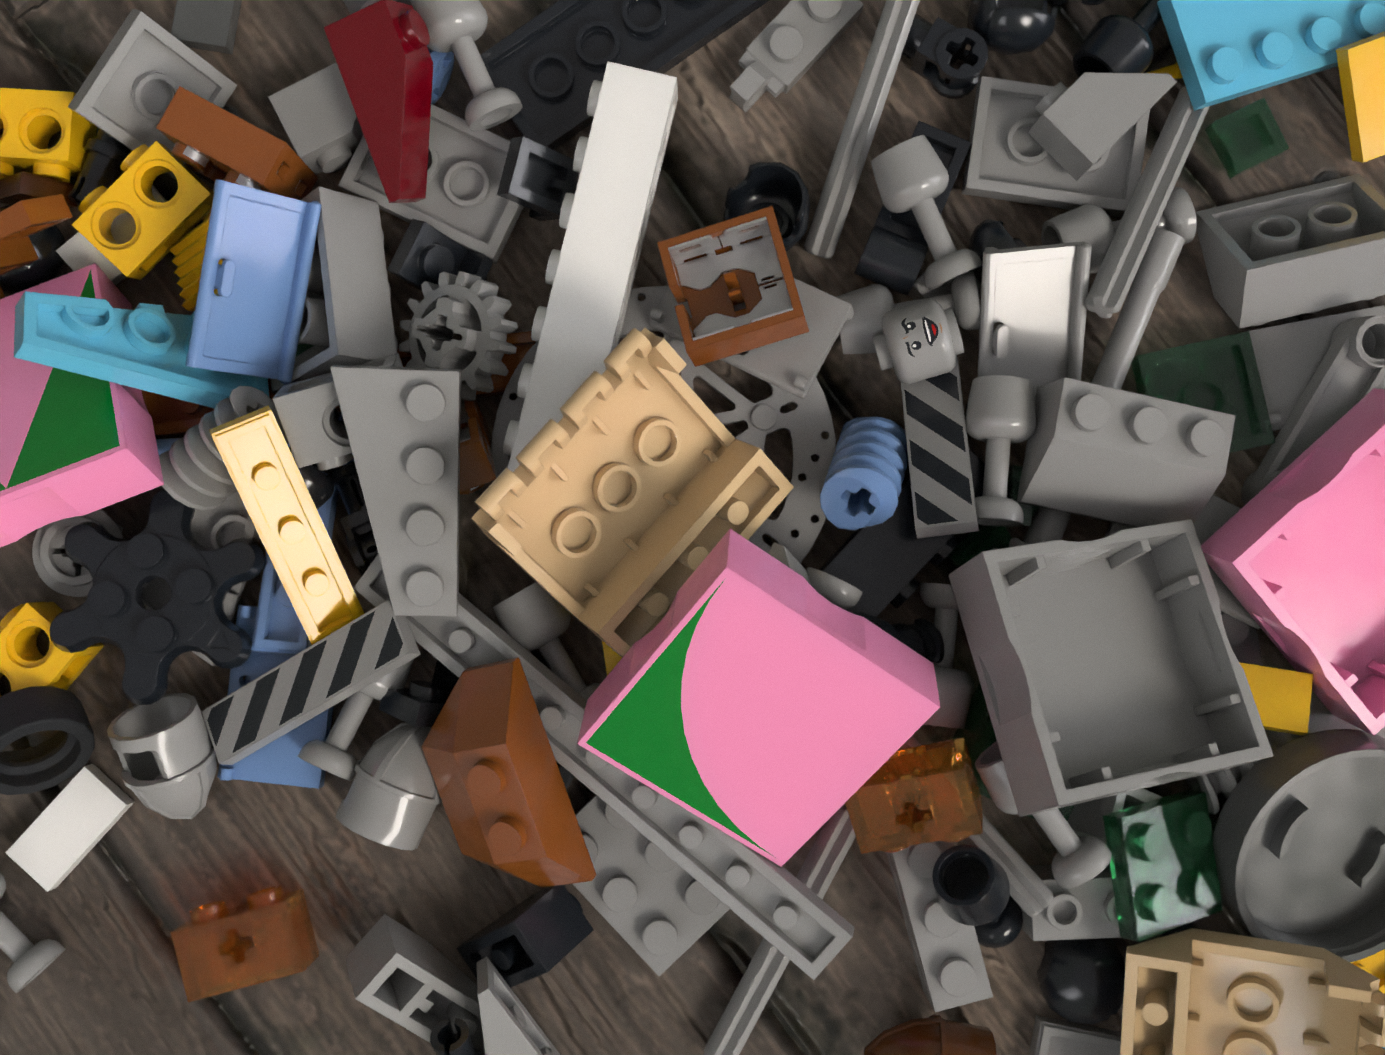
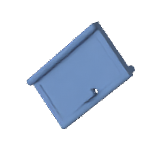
(260, 285)
(278, 760)

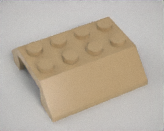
(628, 493)
(1247, 998)

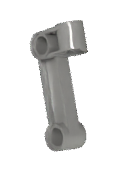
(1334, 389)

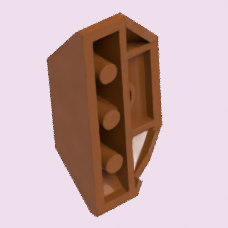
(504, 779)

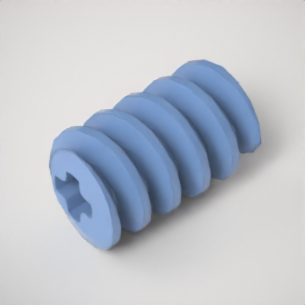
(865, 473)

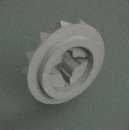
(58, 569)

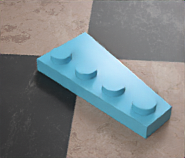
(1258, 44)
(119, 346)

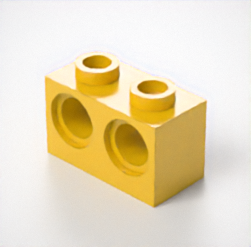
(29, 123)
(156, 222)
(20, 656)

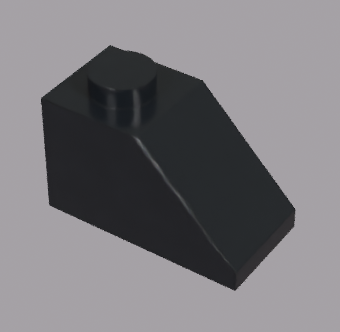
(530, 936)

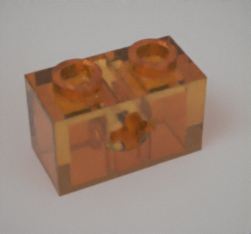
(918, 799)
(216, 960)

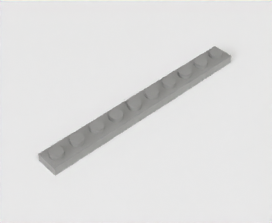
(739, 877)

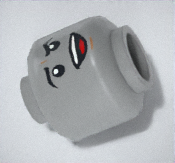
(918, 341)

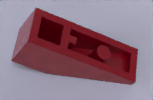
(390, 87)

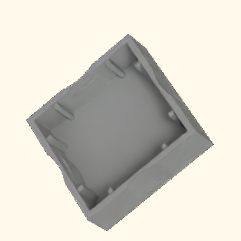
(1106, 665)

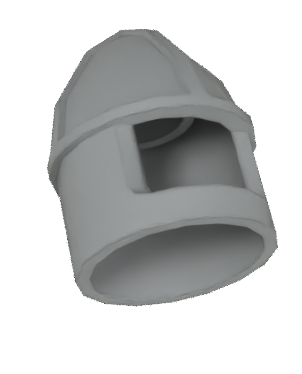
(166, 755)
(392, 790)

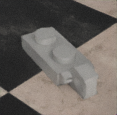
(791, 47)

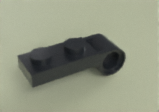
(896, 241)

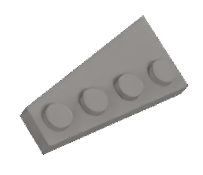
(408, 467)

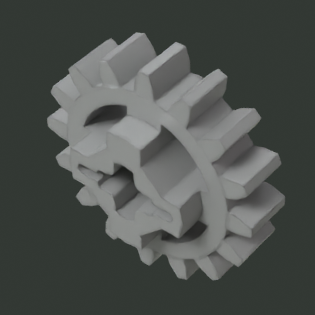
(463, 307)

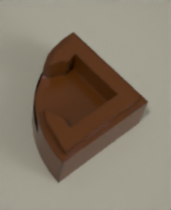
(29, 186)

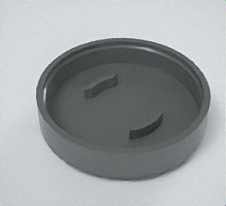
(1307, 844)

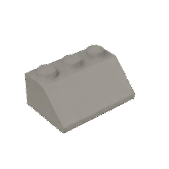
(1295, 250)
(347, 290)
(1122, 455)

